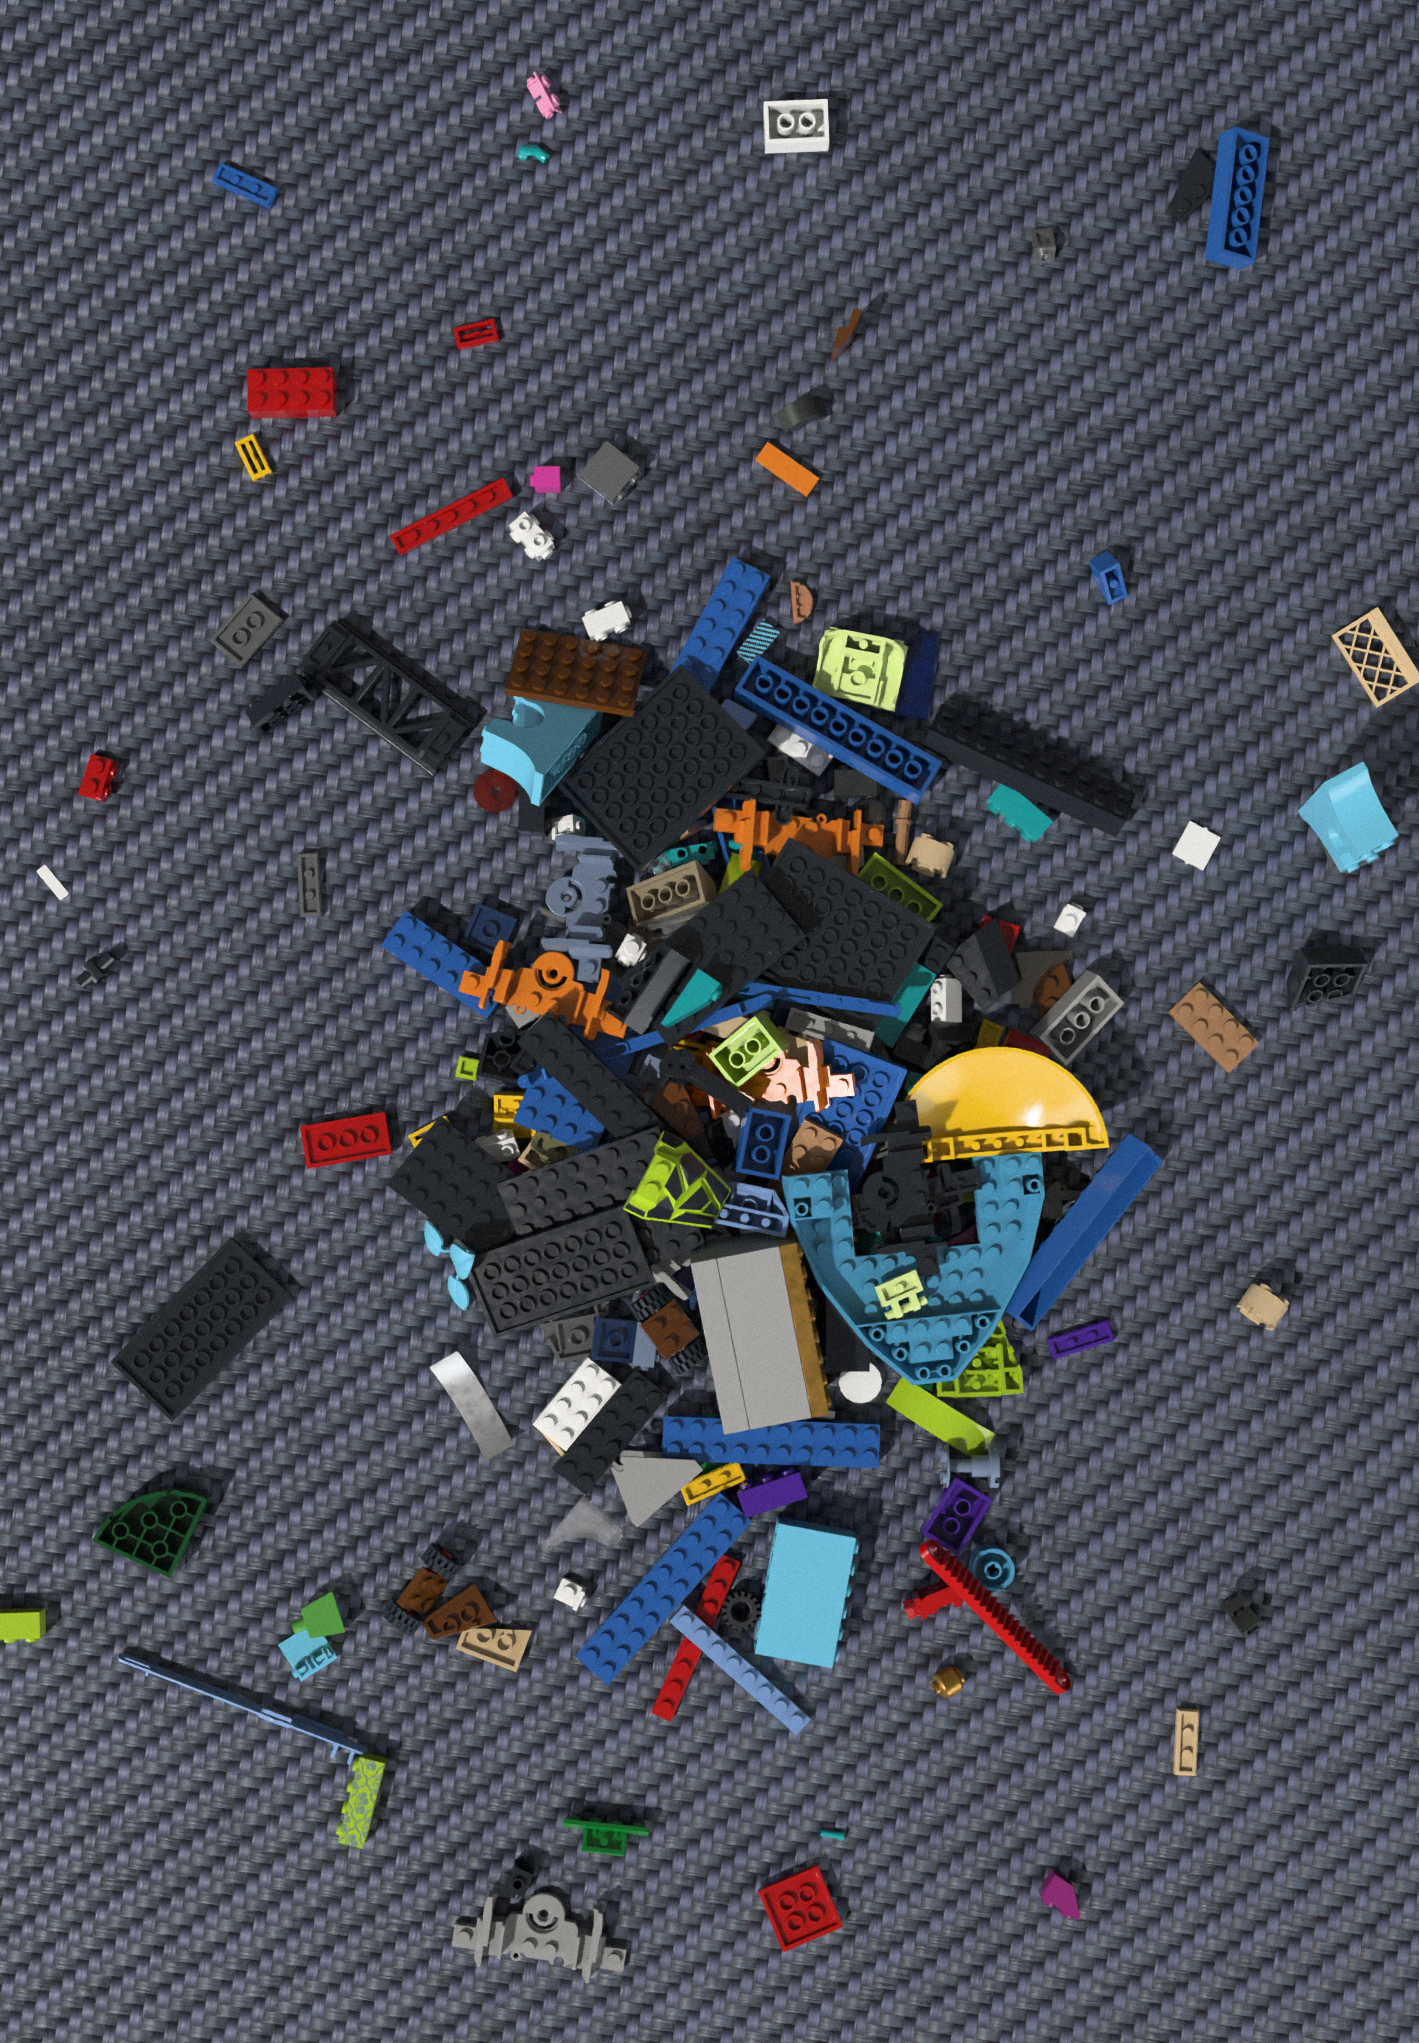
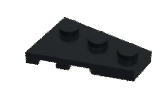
(1193, 188)

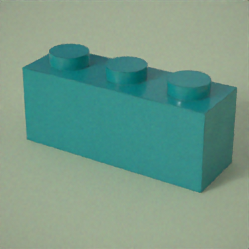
(1018, 813)

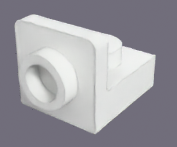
(568, 826)
(1069, 919)
(571, 1593)

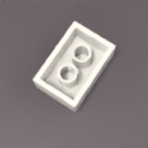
(796, 126)

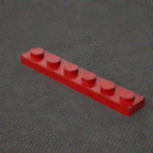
(451, 516)

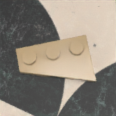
(496, 1646)

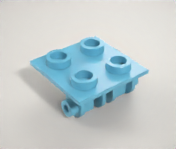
(307, 1654)

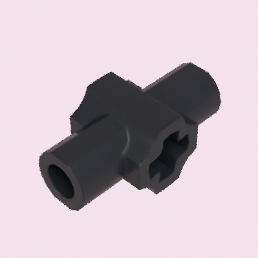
(96, 969)

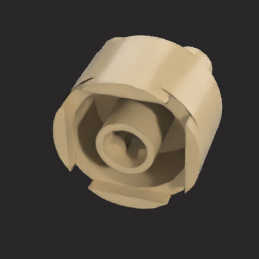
(930, 856)
(1263, 1306)

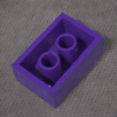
(771, 1491)
(955, 1514)

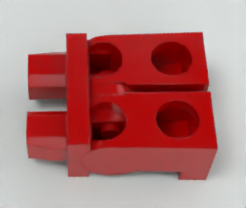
(930, 1600)

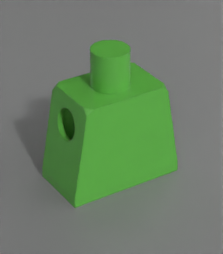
(320, 1617)

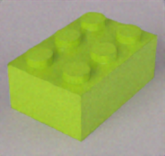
(749, 1050)

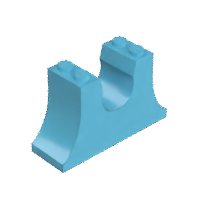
(539, 743)
(1349, 819)

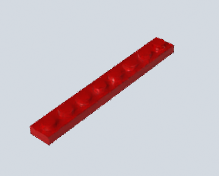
(688, 1652)

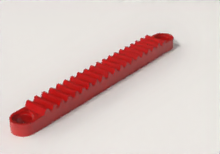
(995, 1616)

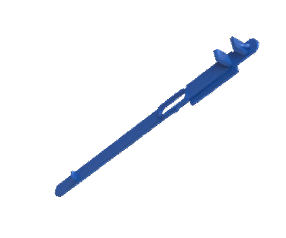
(825, 999)
(654, 1037)

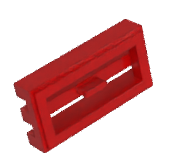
(478, 342)

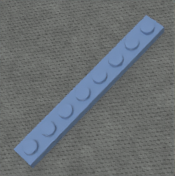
(739, 1669)

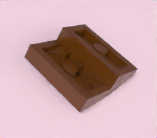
(846, 335)

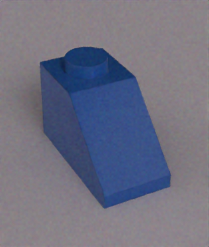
(1108, 577)

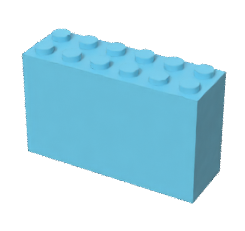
(806, 1592)

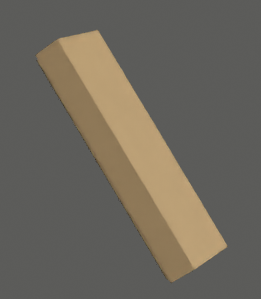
(1186, 1741)

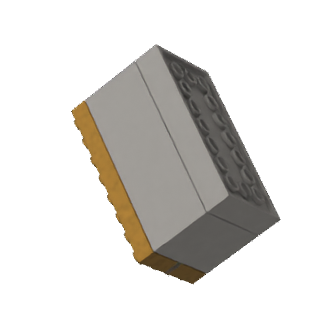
(760, 1330)

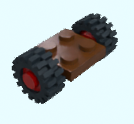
(669, 1329)
(422, 1589)

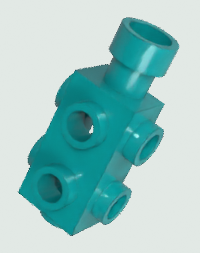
(692, 854)

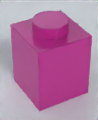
(546, 479)

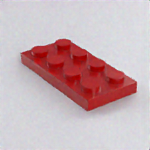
(346, 1140)

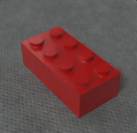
(292, 392)

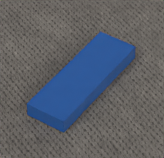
(245, 185)

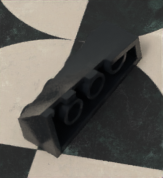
(648, 988)

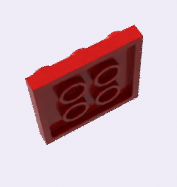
(800, 1907)

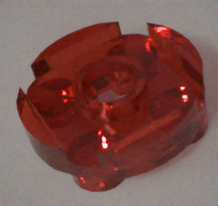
(489, 802)

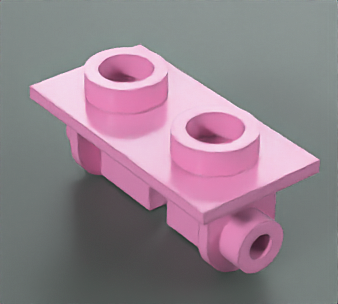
(541, 87)

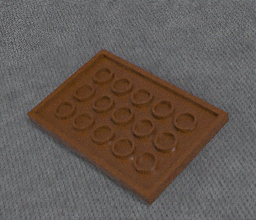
(576, 672)

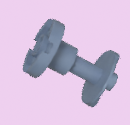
(977, 1465)

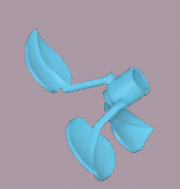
(463, 1261)

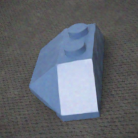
(754, 1210)

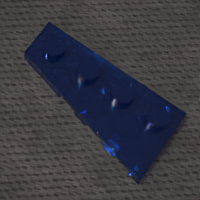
(917, 679)

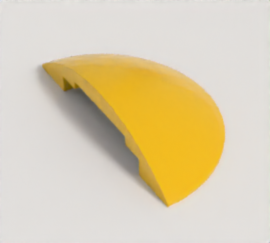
(1004, 1105)

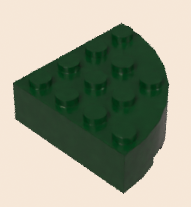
(155, 1527)

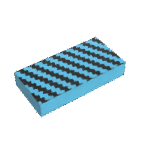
(758, 641)

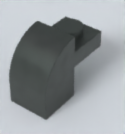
(801, 412)
(1053, 1199)
(1242, 1615)

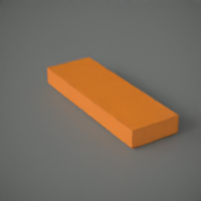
(787, 469)

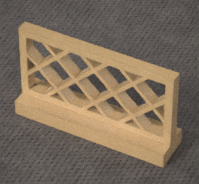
(1393, 647)

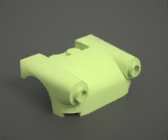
(860, 668)

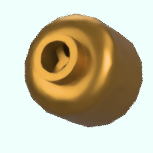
(948, 1681)

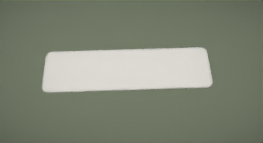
(52, 882)

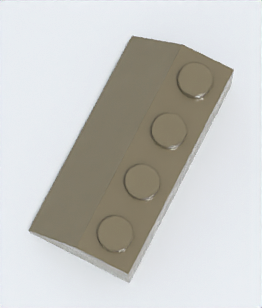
(671, 893)

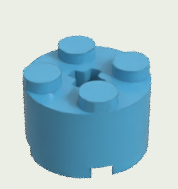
(997, 1578)

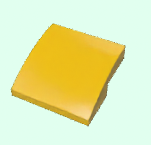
(505, 1109)

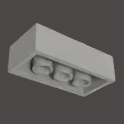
(1076, 1017)

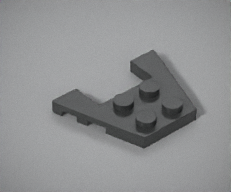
(573, 1336)

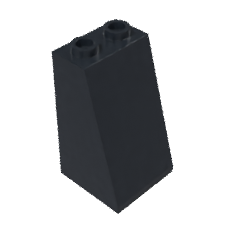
(842, 1346)

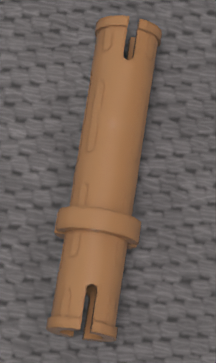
(903, 829)

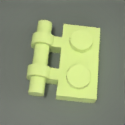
(898, 1288)

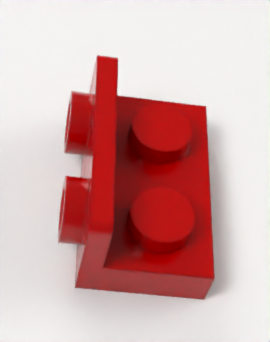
(98, 778)

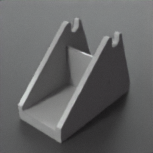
(650, 1480)

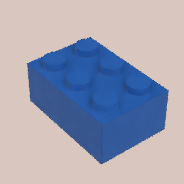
(761, 1143)

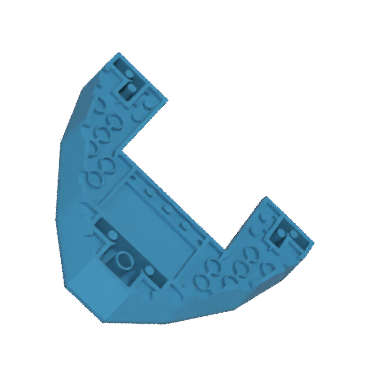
(961, 1299)

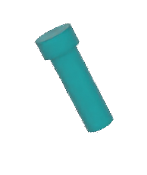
(834, 1834)

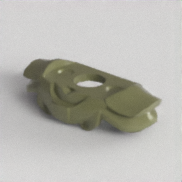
(545, 1145)

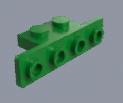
(604, 1837)

